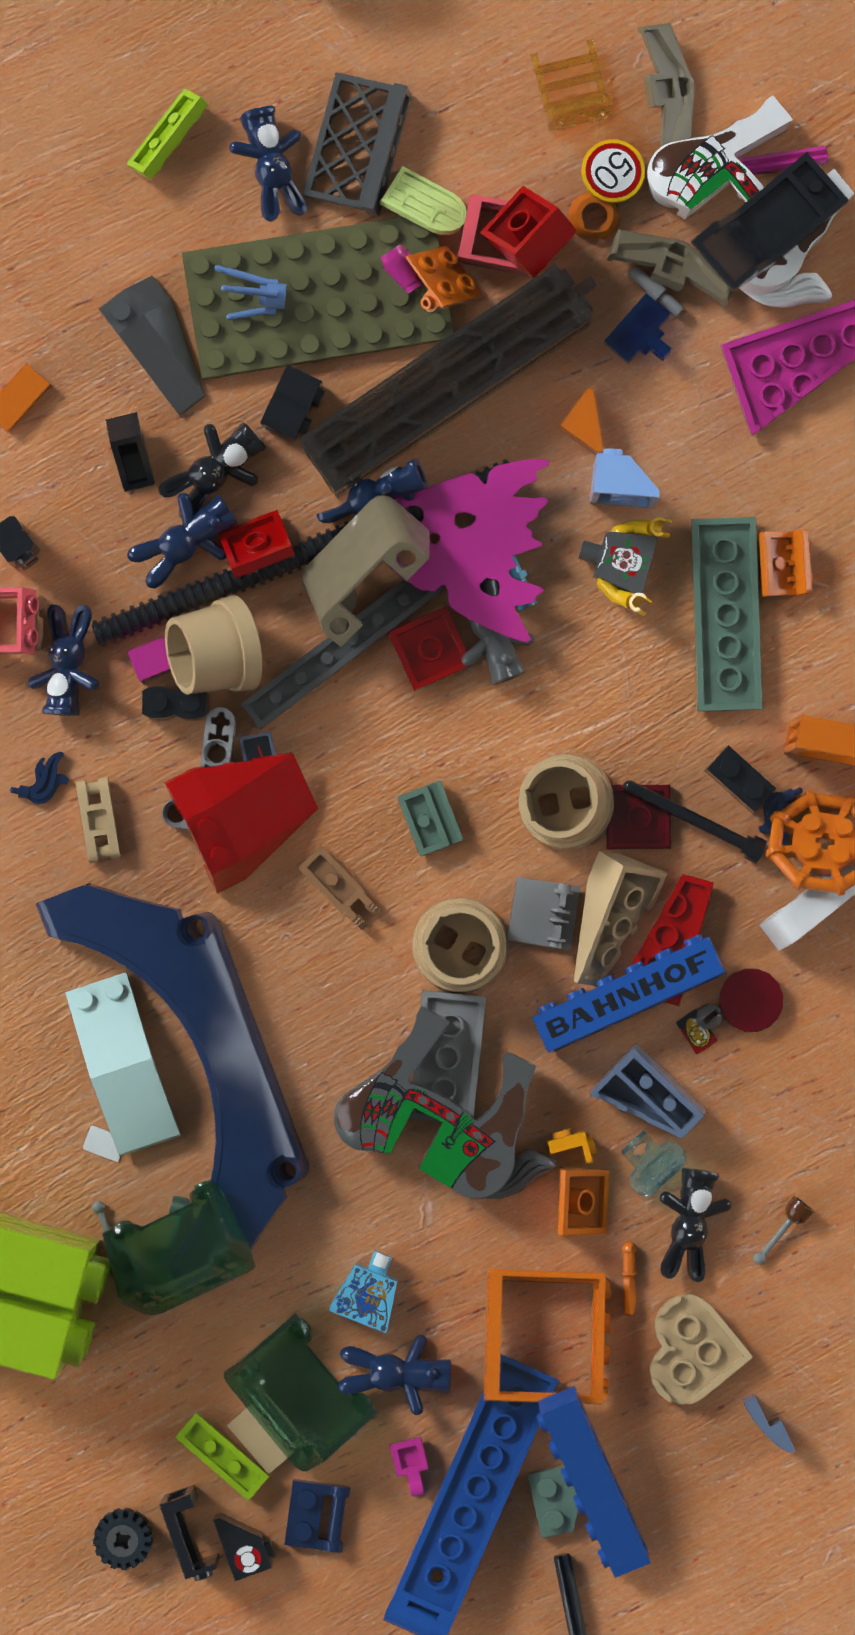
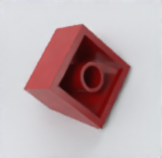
(529, 231)

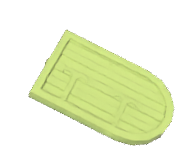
(425, 203)

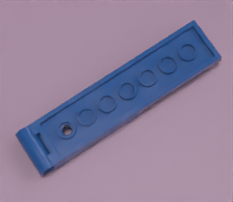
(468, 1505)

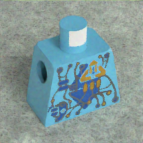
(367, 1293)

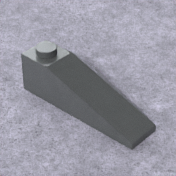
(152, 333)

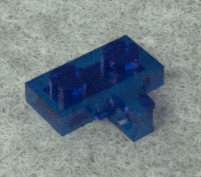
(640, 331)

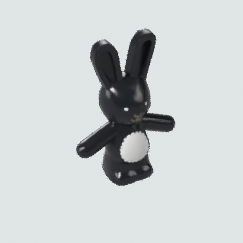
(210, 472)
(690, 1228)

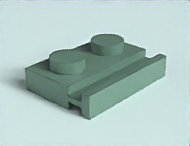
(430, 818)

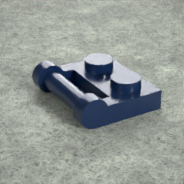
(306, 1513)

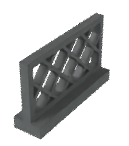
(384, 143)

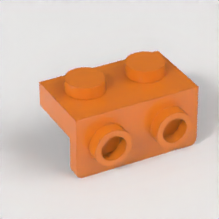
(785, 563)

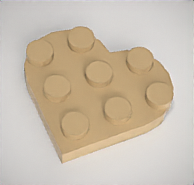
(695, 1350)

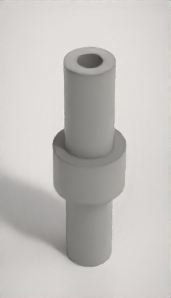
(656, 291)

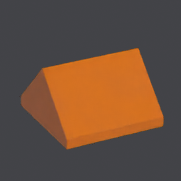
(582, 1201)

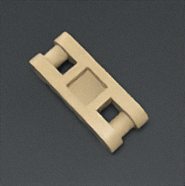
(98, 820)

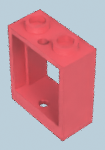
(465, 254)
(26, 614)

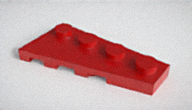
(678, 921)

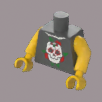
(625, 560)

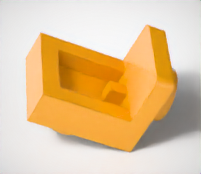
(565, 1140)

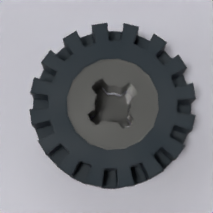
(131, 1531)

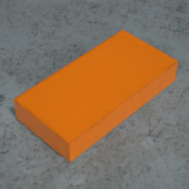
(20, 396)

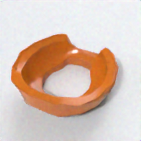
(575, 217)

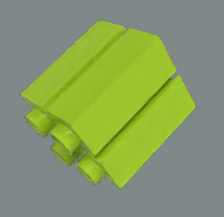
(42, 1295)

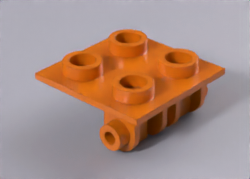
(444, 278)

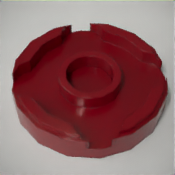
(751, 1000)

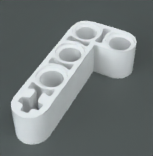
(803, 914)

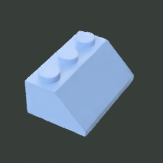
(621, 481)

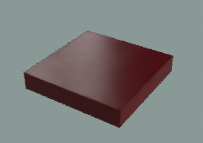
(638, 823)

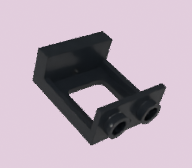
(171, 1508)

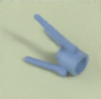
(270, 293)

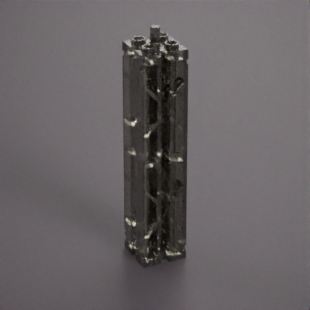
(449, 379)

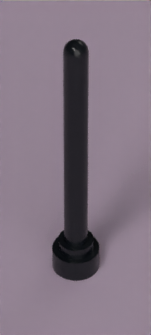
(749, 846)

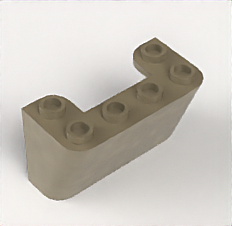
(371, 536)

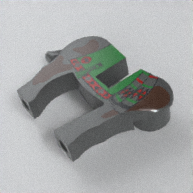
(466, 1152)

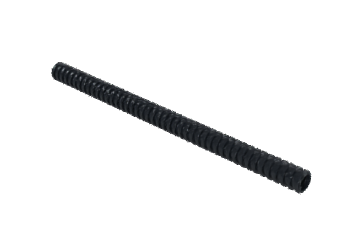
(221, 585)

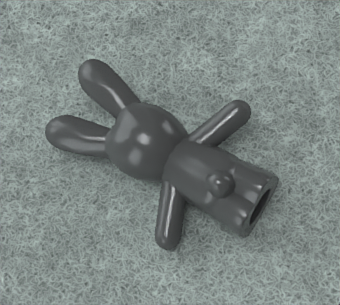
(496, 647)

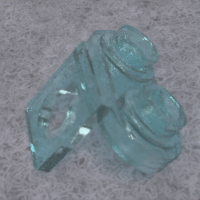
(655, 1165)

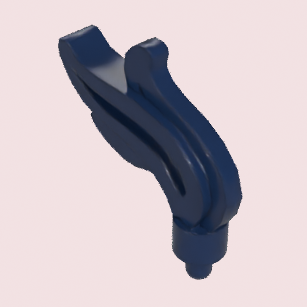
(46, 781)
(777, 802)

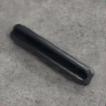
(569, 1594)

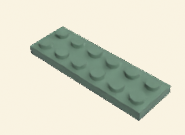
(726, 614)

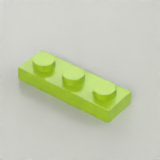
(167, 134)
(222, 1456)

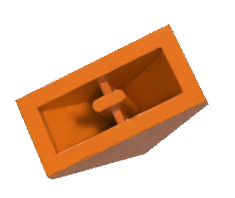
(583, 423)

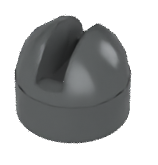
(704, 1011)

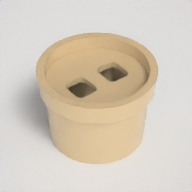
(215, 648)
(570, 826)
(446, 966)

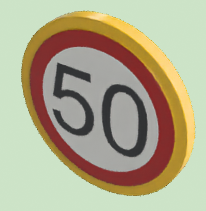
(613, 171)

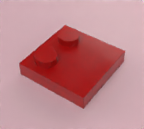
(256, 544)
(429, 648)

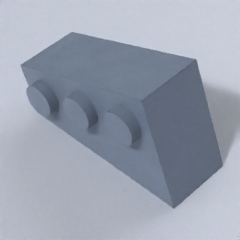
(648, 1091)

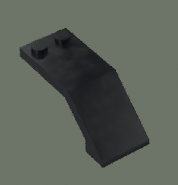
(770, 223)

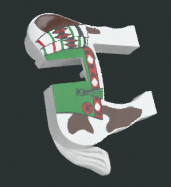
(698, 168)

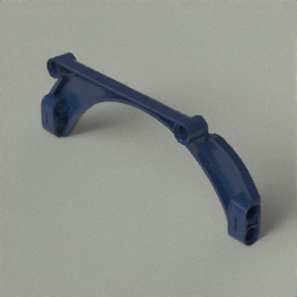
(207, 996)

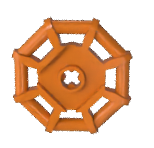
(806, 833)

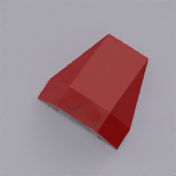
(241, 812)

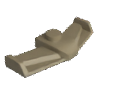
(671, 85)
(672, 262)

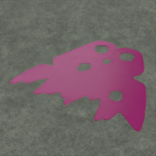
(483, 549)

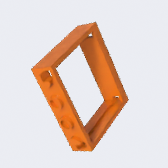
(821, 739)
(600, 1324)

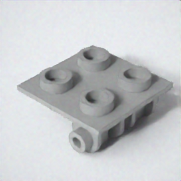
(543, 913)

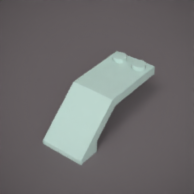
(122, 1064)

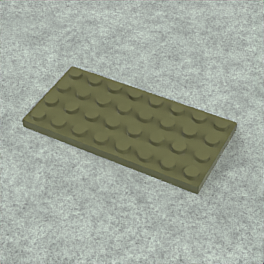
(334, 299)

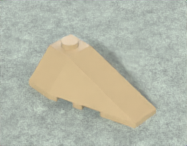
(614, 902)

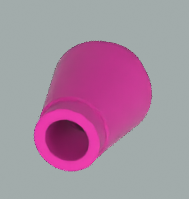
(400, 269)

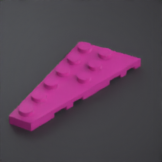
(789, 362)

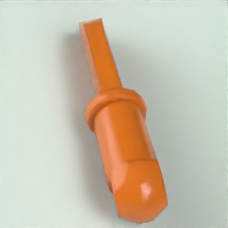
(629, 1272)

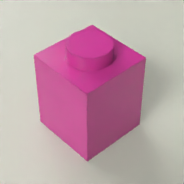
(150, 660)

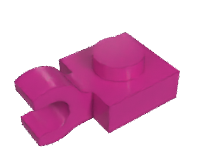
(409, 1460)

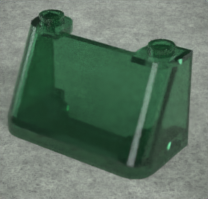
(178, 1253)
(297, 1396)

